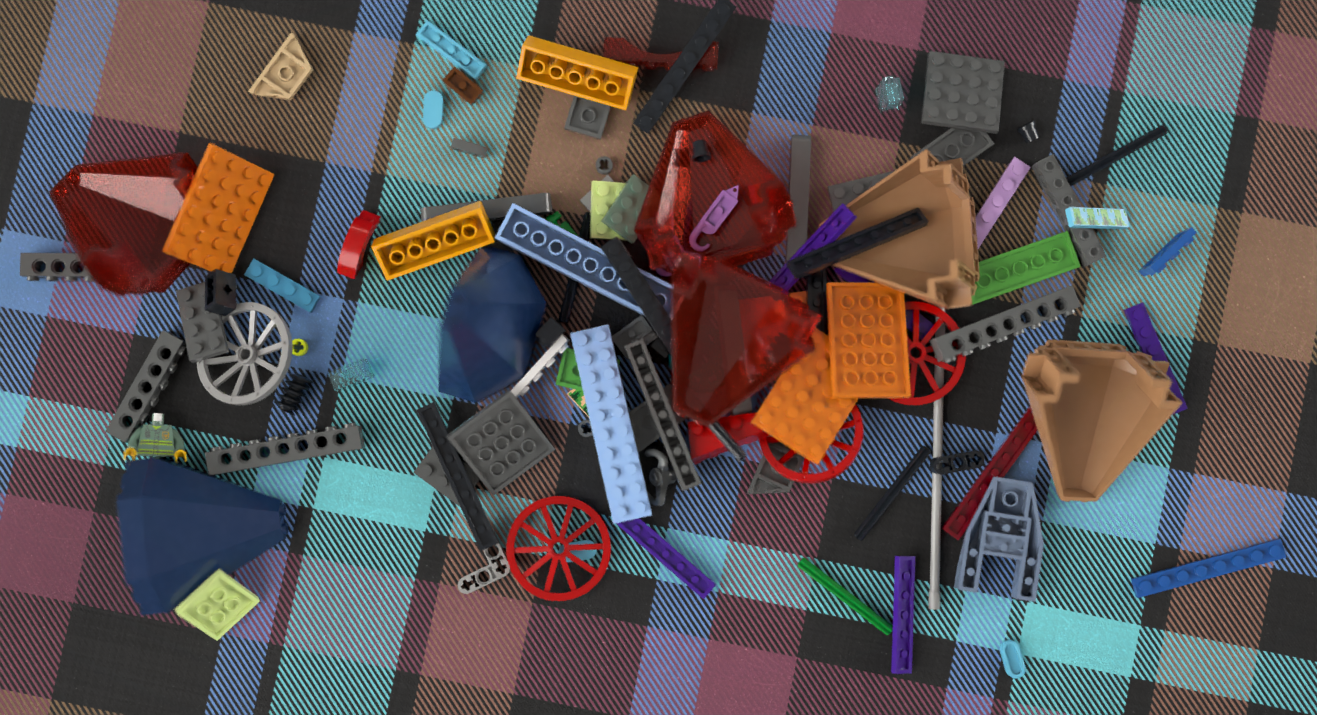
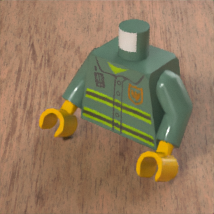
(156, 440)

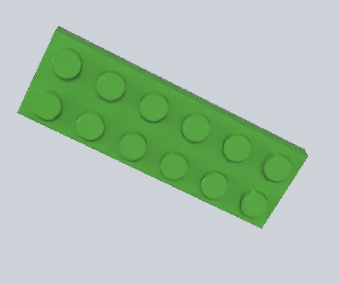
(1025, 266)

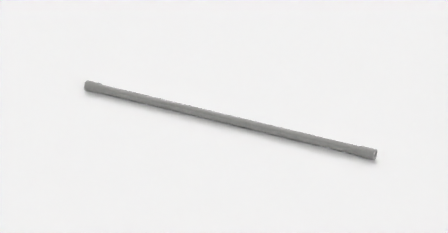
(934, 592)

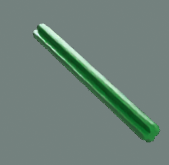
(845, 596)

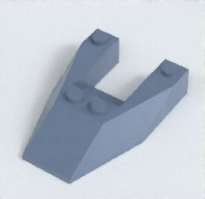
(1008, 528)

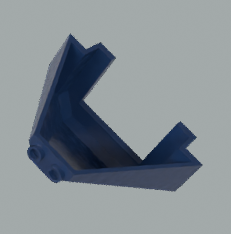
(489, 326)
(186, 527)

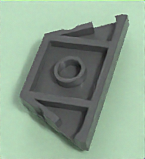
(767, 479)

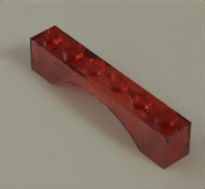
(622, 51)

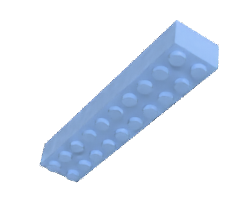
(573, 257)
(611, 424)

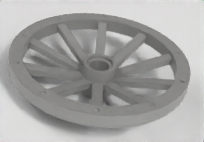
(250, 362)

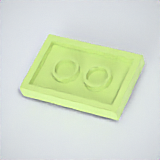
(602, 197)

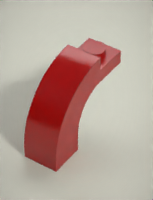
(355, 244)

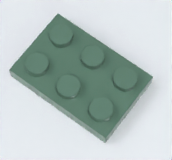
(626, 209)

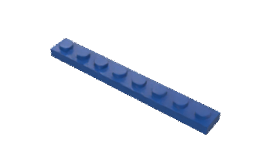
(1208, 568)

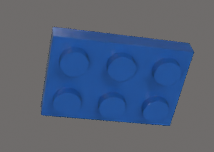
(1168, 252)

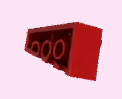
(705, 443)

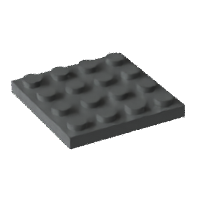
(963, 92)
(501, 442)

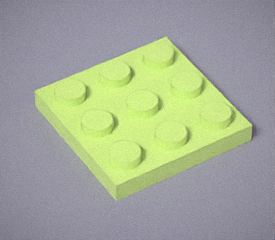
(217, 604)

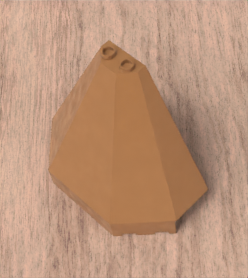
(934, 261)
(1094, 410)

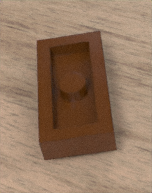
(463, 86)

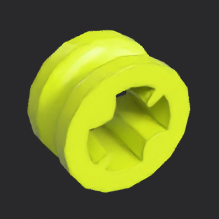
(301, 352)

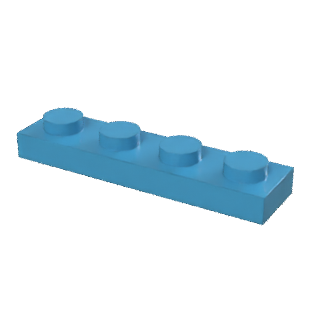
(282, 285)

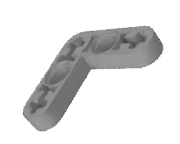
(491, 569)

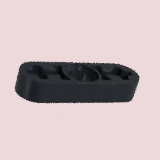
(964, 464)

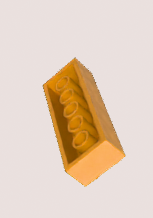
(576, 72)
(433, 240)

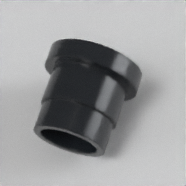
(1028, 131)
(700, 151)

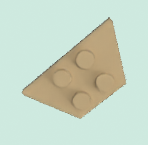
(284, 72)

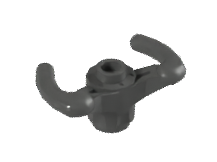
(660, 477)

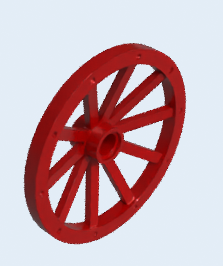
(956, 371)
(833, 471)
(519, 522)

